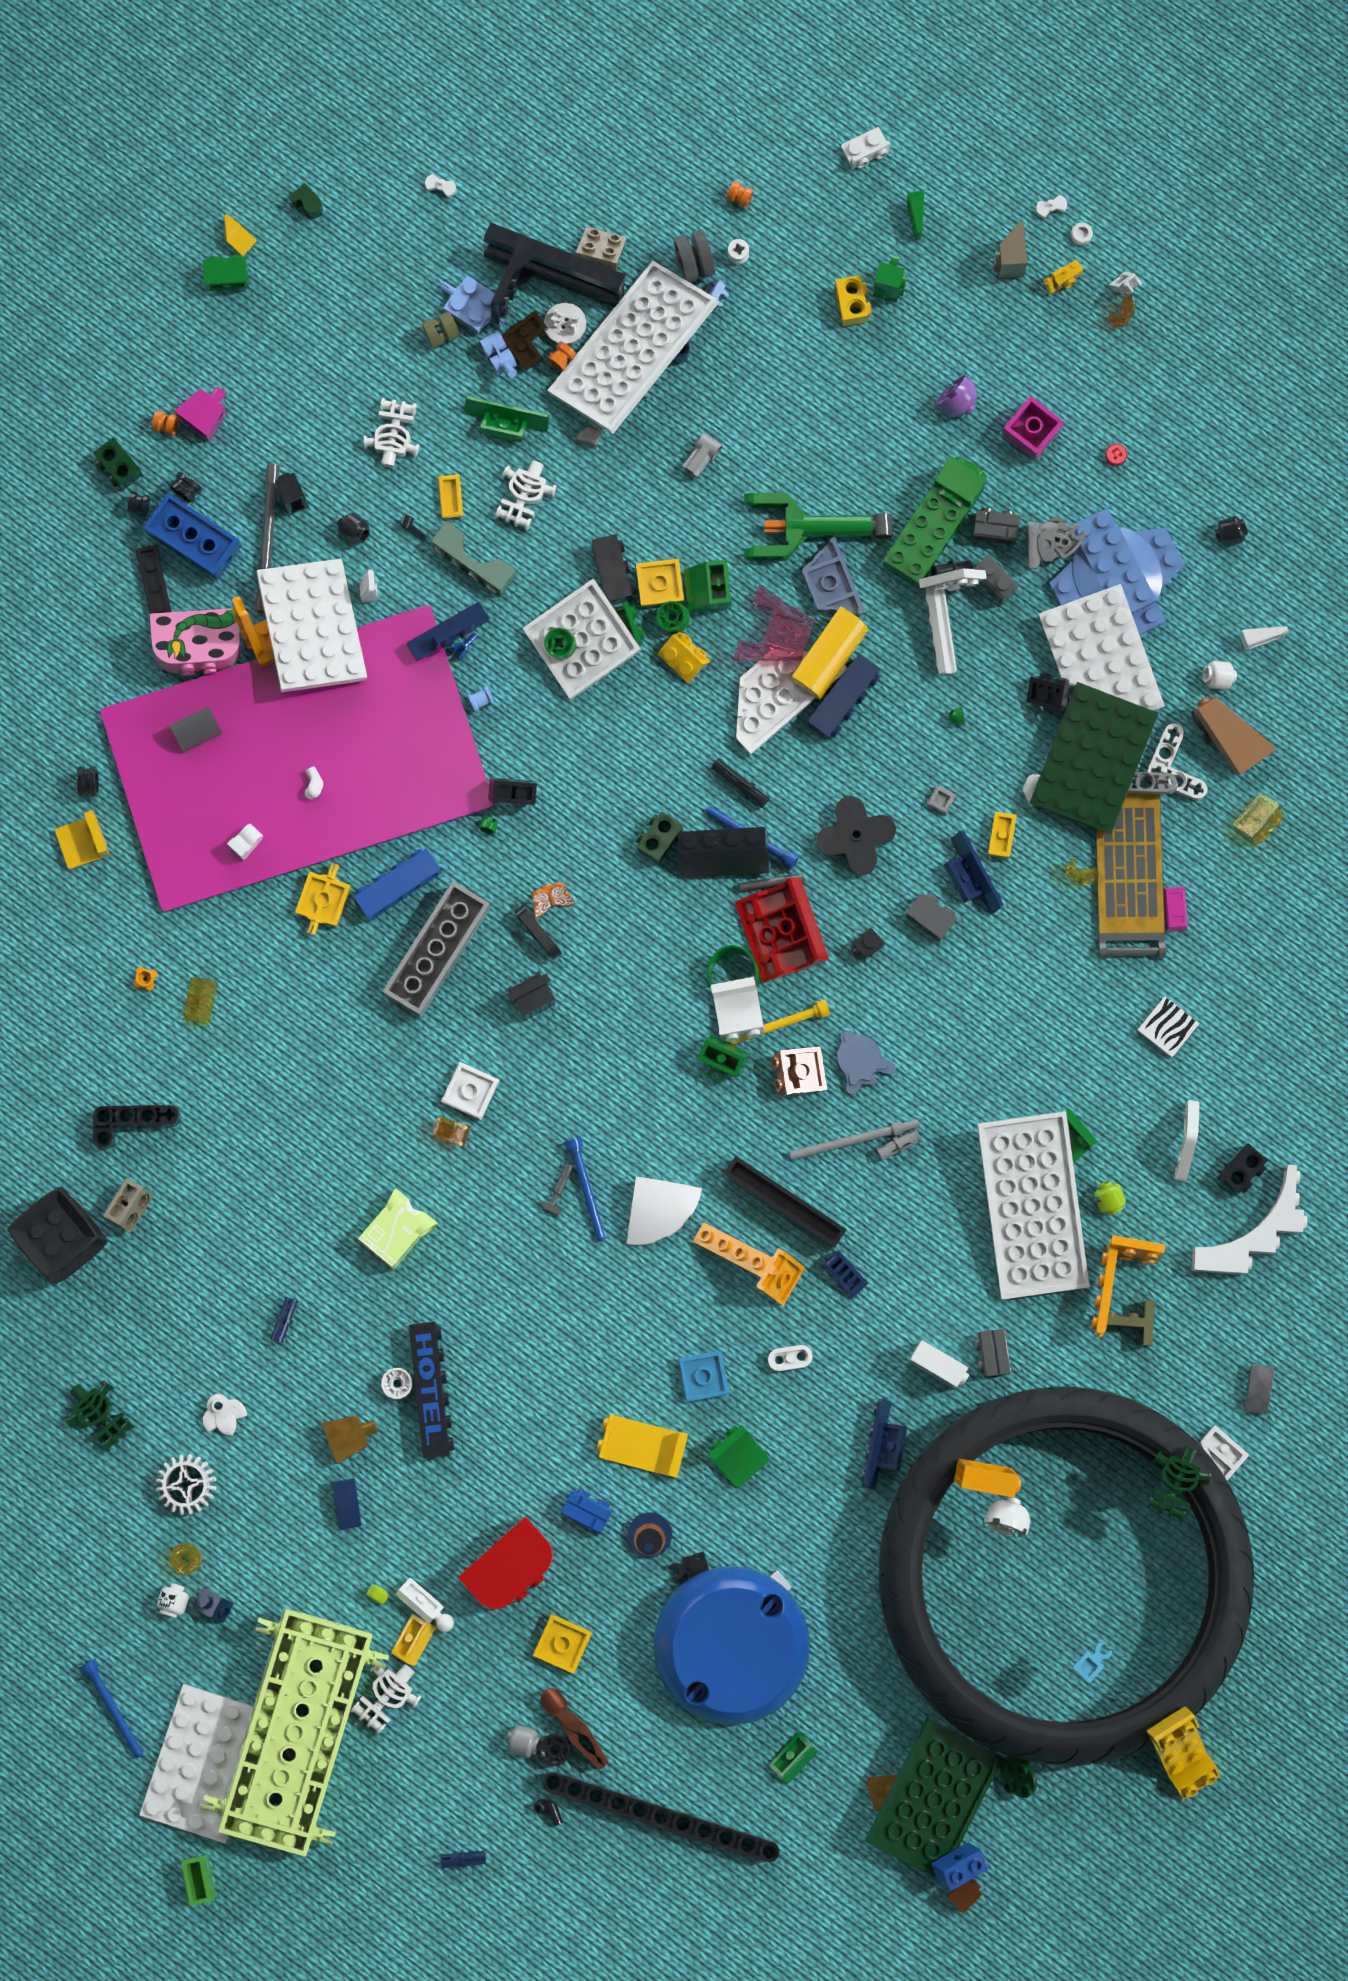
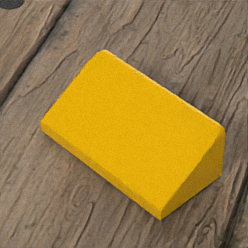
(413, 1640)

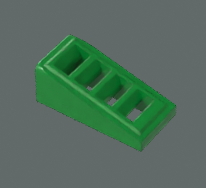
(915, 207)

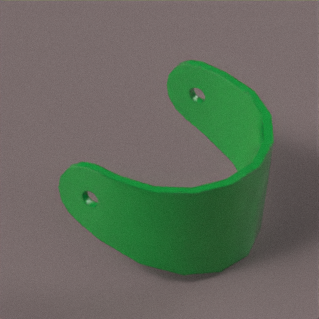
(726, 951)

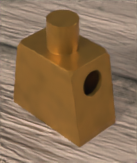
(348, 1436)

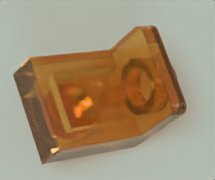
(1127, 308)
(450, 1131)

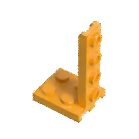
(255, 636)
(1127, 1250)
(776, 1273)

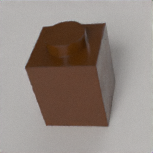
(965, 1895)

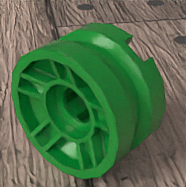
(667, 611)
(569, 643)

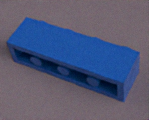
(397, 884)

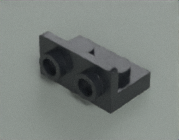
(1049, 692)

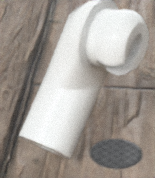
(316, 783)
(1029, 786)

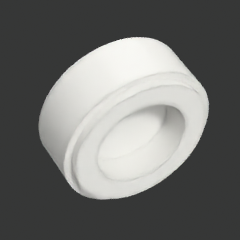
(1081, 234)

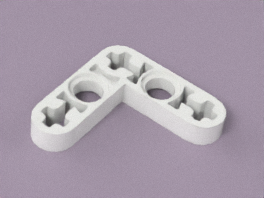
(1164, 765)
(1191, 1124)

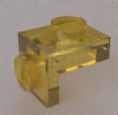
(1085, 876)

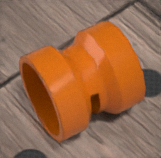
(740, 194)
(561, 356)
(165, 423)

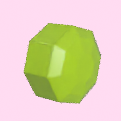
(378, 1594)

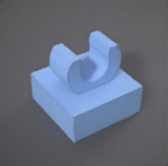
(715, 289)

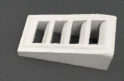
(368, 587)
(1256, 637)

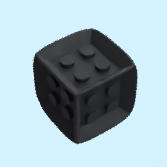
(57, 1235)

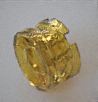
(176, 1558)

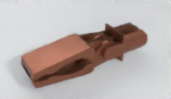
(556, 1704)

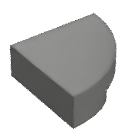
(590, 435)

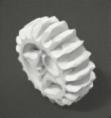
(166, 1487)

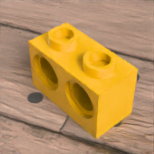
(848, 301)

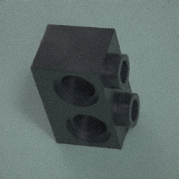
(291, 493)
(512, 791)
(1239, 1166)

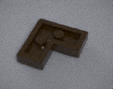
(520, 340)

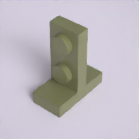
(1133, 1321)

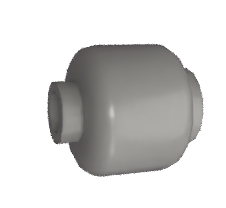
(523, 1741)

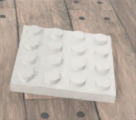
(599, 635)

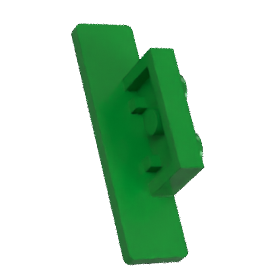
(505, 420)

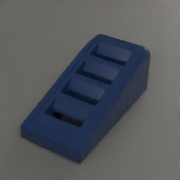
(827, 1266)

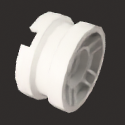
(388, 1381)

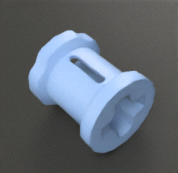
(480, 698)

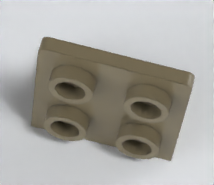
(601, 247)

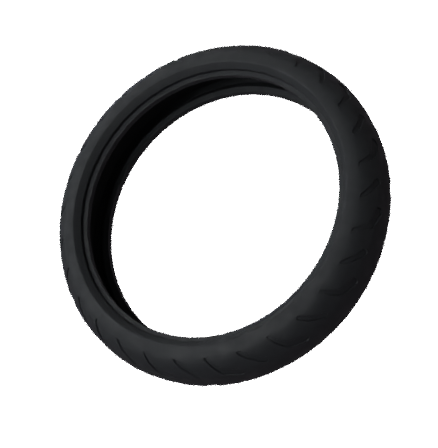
(905, 1609)

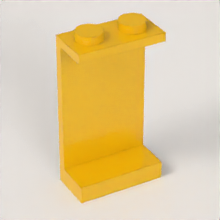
(642, 1445)

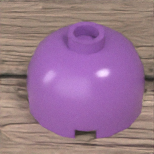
(958, 398)

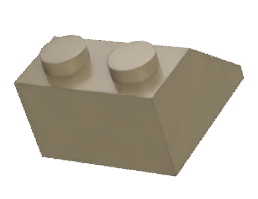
(1012, 256)

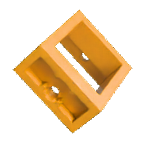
(987, 1478)

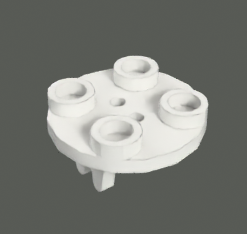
(574, 326)

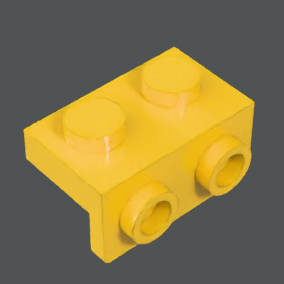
(684, 656)

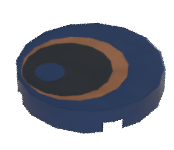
(650, 1534)

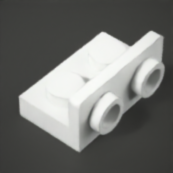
(865, 148)

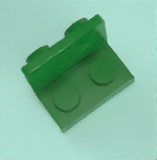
(1080, 1138)

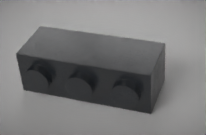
(613, 569)

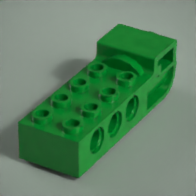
(936, 520)

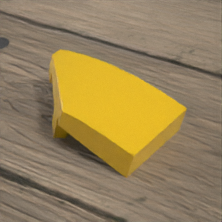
(237, 236)

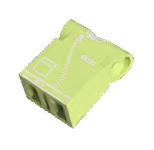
(396, 1230)

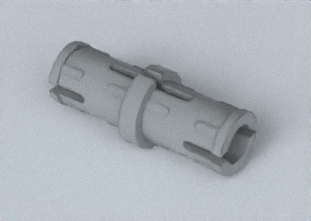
(898, 1145)

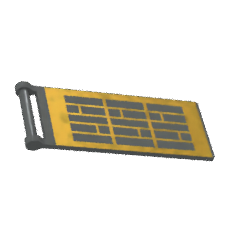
(1132, 879)

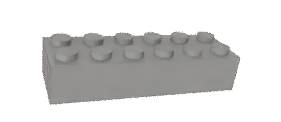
(436, 949)

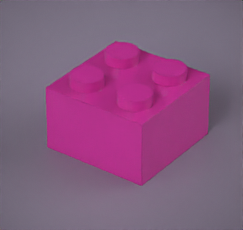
(1032, 428)

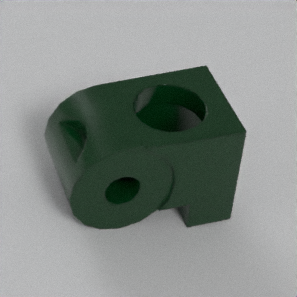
(308, 200)

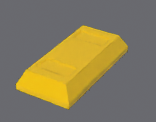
(450, 496)

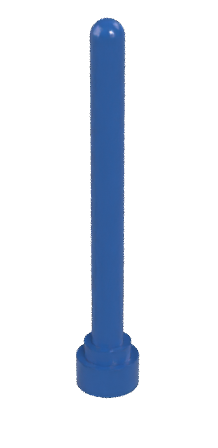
(787, 858)
(574, 1147)
(90, 1670)

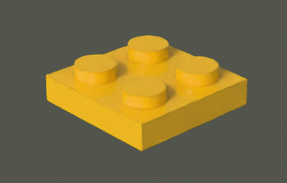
(659, 582)
(562, 1643)

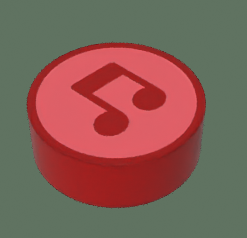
(1116, 454)

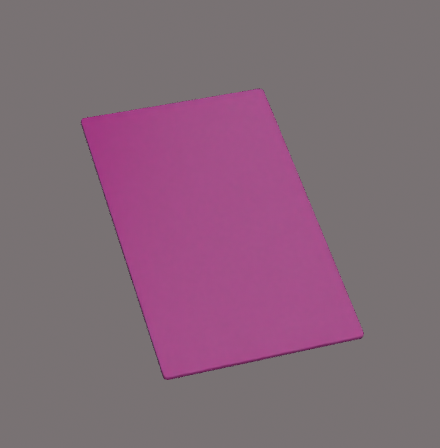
(386, 747)

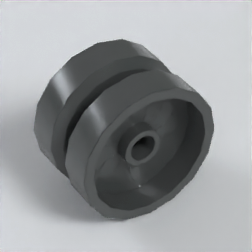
(690, 256)

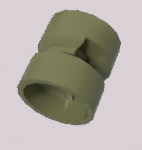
(448, 328)

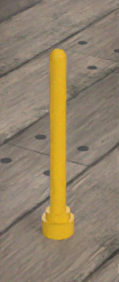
(819, 1010)

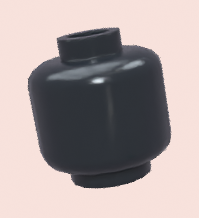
(353, 528)
(1231, 531)

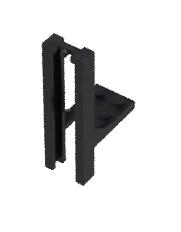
(533, 258)

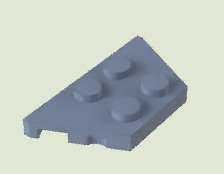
(831, 581)

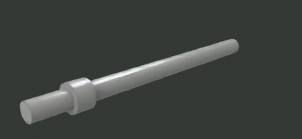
(897, 1129)

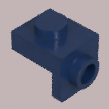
(213, 1605)

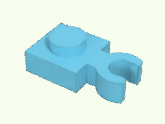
(1089, 1665)

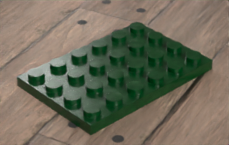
(1094, 758)
(933, 1797)

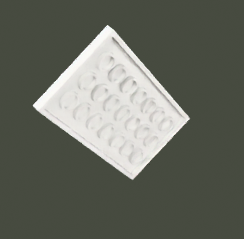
(632, 347)
(1033, 1205)

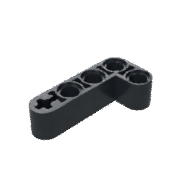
(136, 1120)

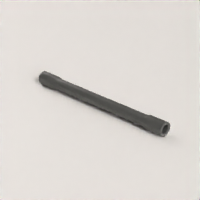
(268, 525)

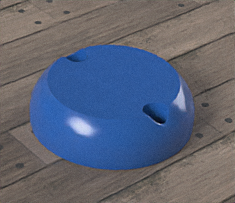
(731, 1645)

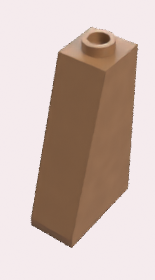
(1233, 737)

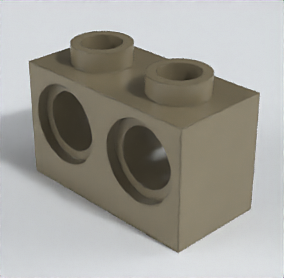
(128, 1205)

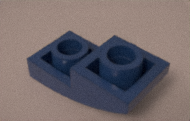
(346, 1504)

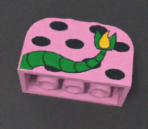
(195, 641)

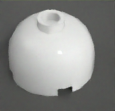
(1008, 1517)

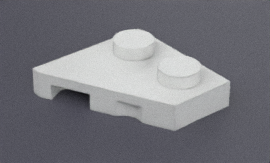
(1223, 1451)

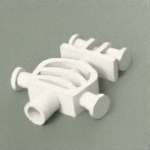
(391, 448)
(530, 480)
(400, 1679)

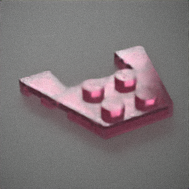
(785, 635)

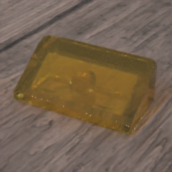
(200, 1000)

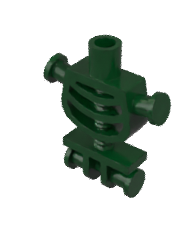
(84, 1398)
(1185, 1460)

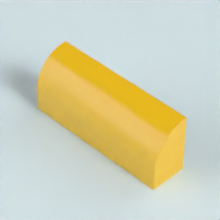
(830, 653)

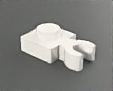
(1125, 283)

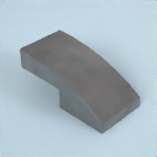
(1259, 1389)

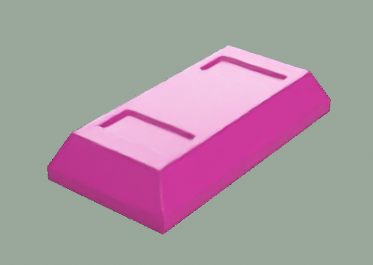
(1175, 909)

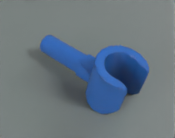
(462, 647)

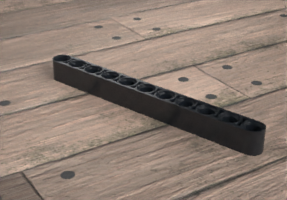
(669, 1824)

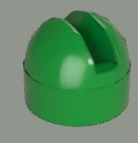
(956, 716)
(488, 825)

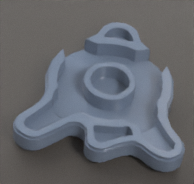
(860, 1060)

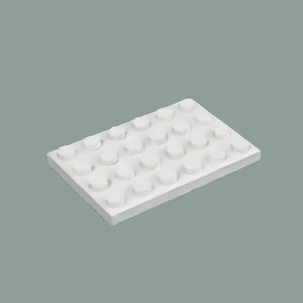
(311, 625)
(1101, 647)
(197, 1761)

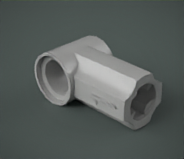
(705, 451)

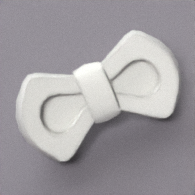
(446, 187)
(1058, 204)

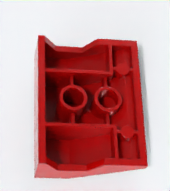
(781, 930)

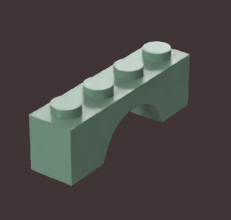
(494, 574)

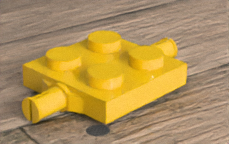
(323, 899)

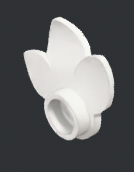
(224, 1417)

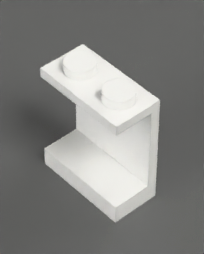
(737, 1009)

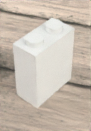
(939, 1365)

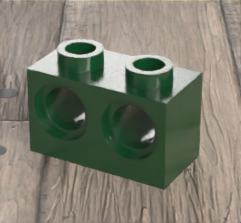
(120, 462)
(664, 840)

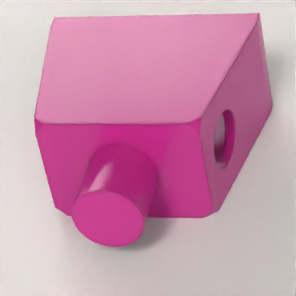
(203, 412)

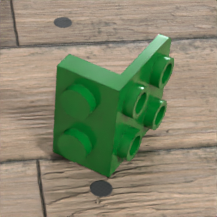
(738, 1455)

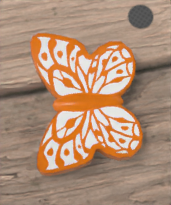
(549, 896)

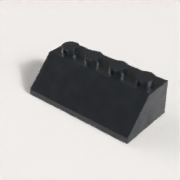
(723, 852)

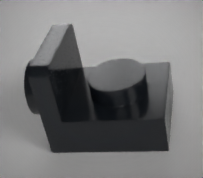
(867, 944)

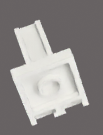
(938, 611)

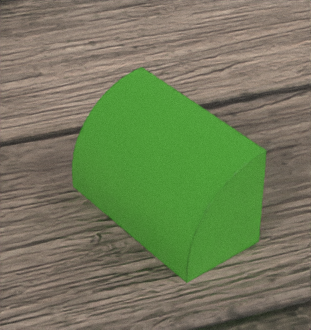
(198, 1880)

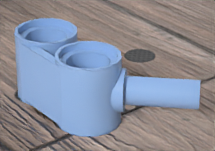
(499, 356)

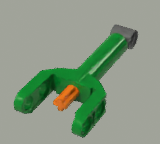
(800, 526)

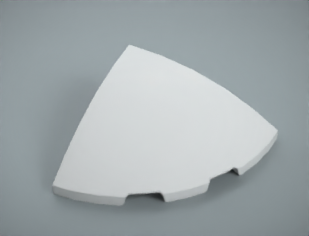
(659, 1209)

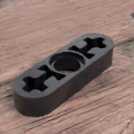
(537, 932)

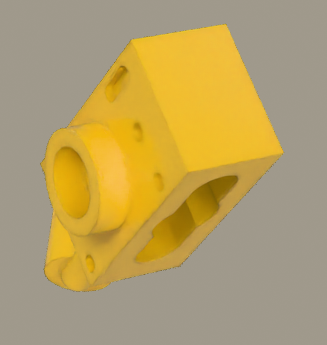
(1063, 277)

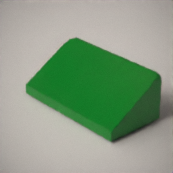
(793, 1758)

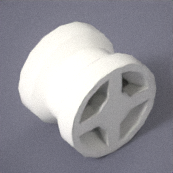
(738, 257)

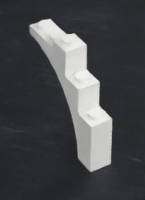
(1282, 1218)

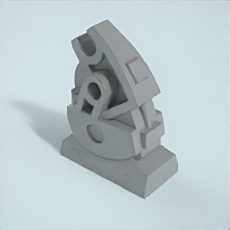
(1047, 542)

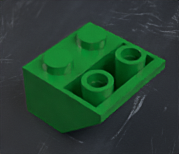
(708, 586)

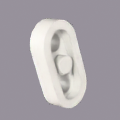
(789, 1357)

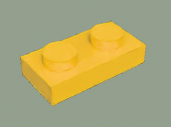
(1002, 835)

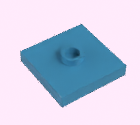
(703, 1376)

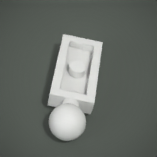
(424, 1605)

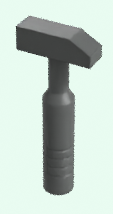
(558, 1190)

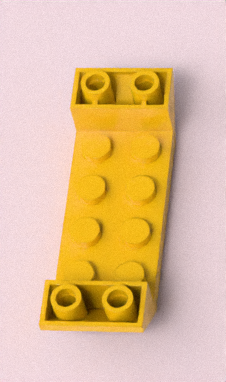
(1183, 1753)

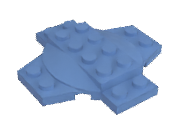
(1117, 556)

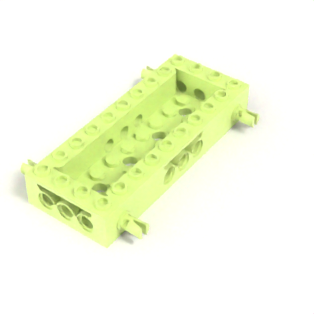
(276, 1727)

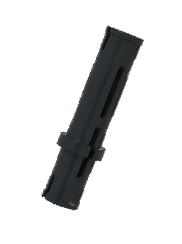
(720, 768)

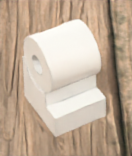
(246, 841)

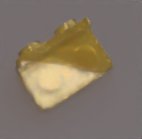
(1259, 819)

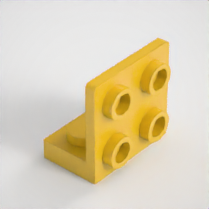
(82, 841)

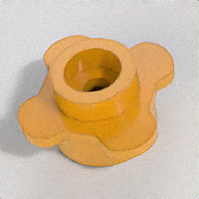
(141, 973)

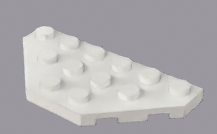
(769, 701)

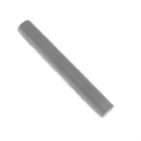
(765, 883)

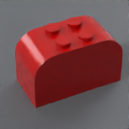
(510, 1567)

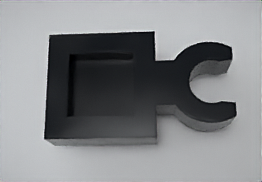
(692, 1566)

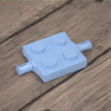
(470, 304)

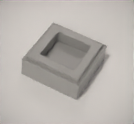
(941, 799)

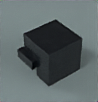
(532, 995)

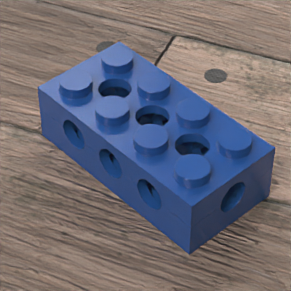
(191, 522)

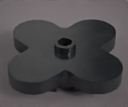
(859, 851)

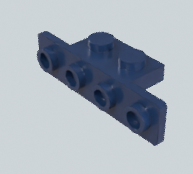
(448, 631)
(970, 876)
(885, 1445)

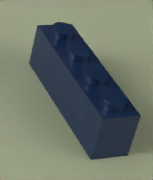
(843, 697)

